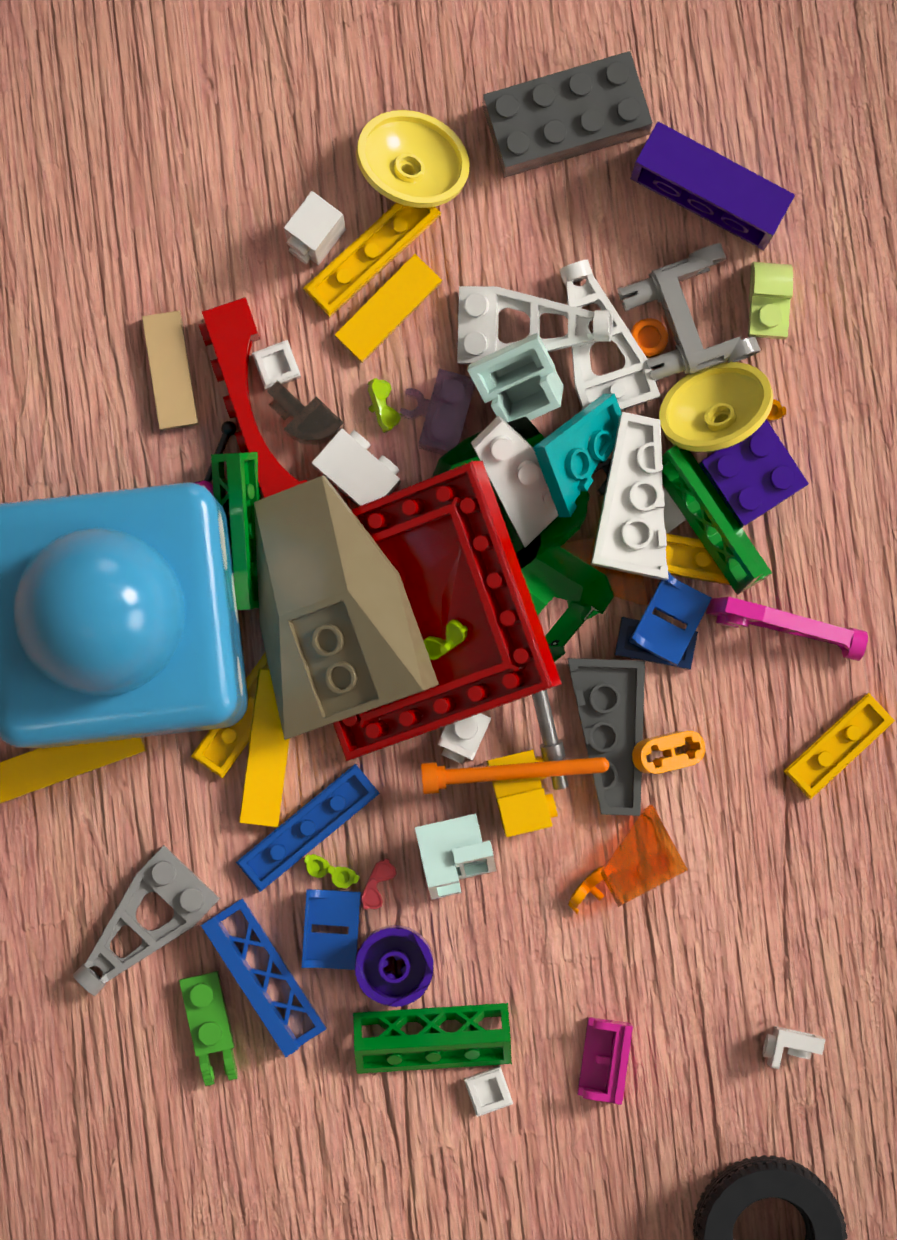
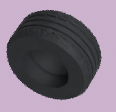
(761, 1179)

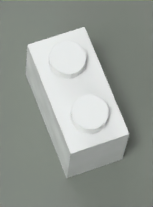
(314, 229)
(355, 469)

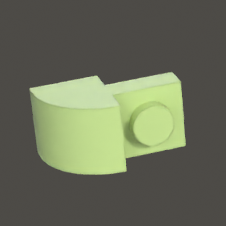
(770, 300)

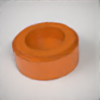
(650, 336)

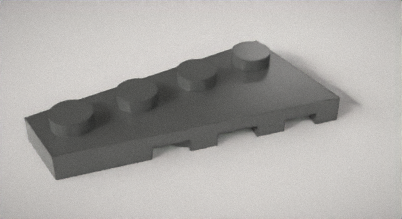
(611, 719)

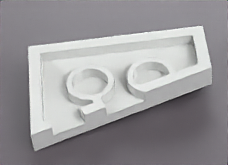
(516, 478)

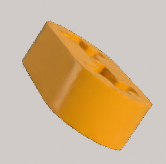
(670, 759)

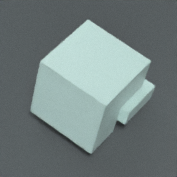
(519, 380)
(453, 852)

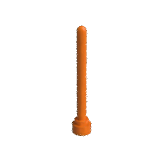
(437, 777)

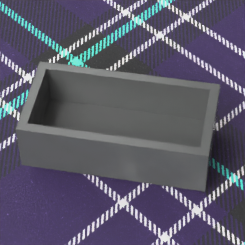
(567, 114)

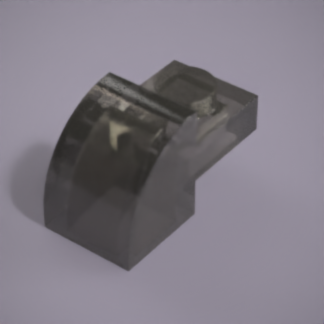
(311, 423)

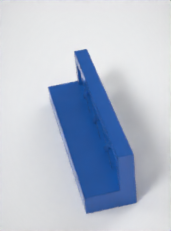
(252, 987)

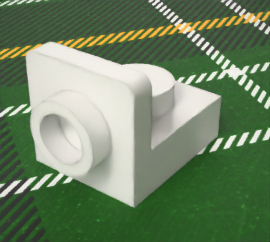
(463, 737)
(798, 1043)

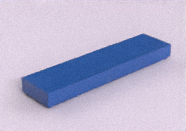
(307, 827)

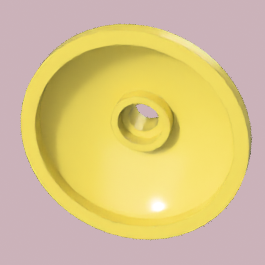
(412, 158)
(716, 407)

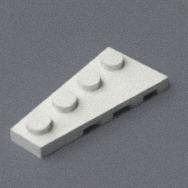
(632, 511)

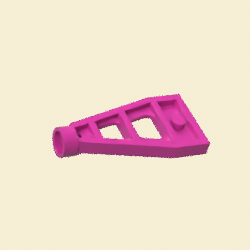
(737, 613)

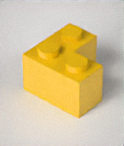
(522, 801)

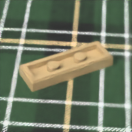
(170, 370)

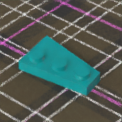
(576, 450)

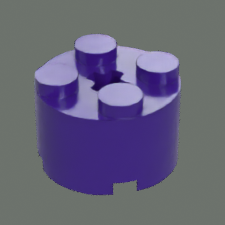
(387, 986)

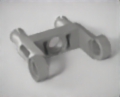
(665, 288)

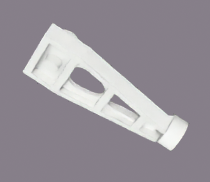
(480, 321)
(632, 382)

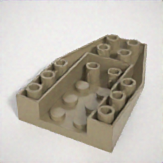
(331, 612)

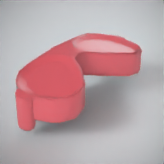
(381, 872)

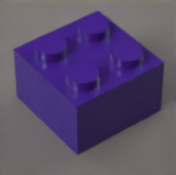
(754, 474)

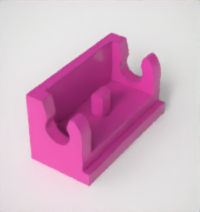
(605, 1060)

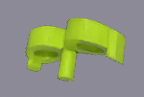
(319, 867)

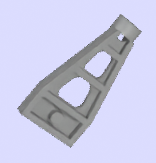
(173, 883)

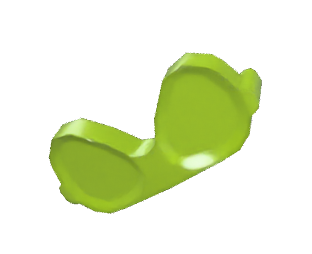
(386, 416)
(455, 635)

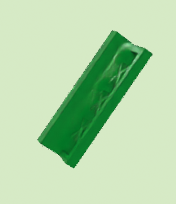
(242, 493)
(712, 520)
(432, 1046)

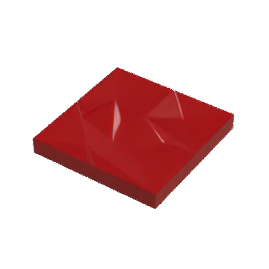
(460, 567)

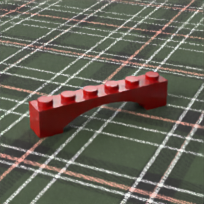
(232, 335)

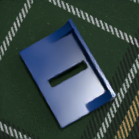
(661, 636)
(331, 909)

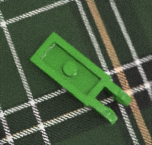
(209, 1023)

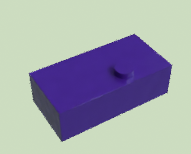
(711, 186)

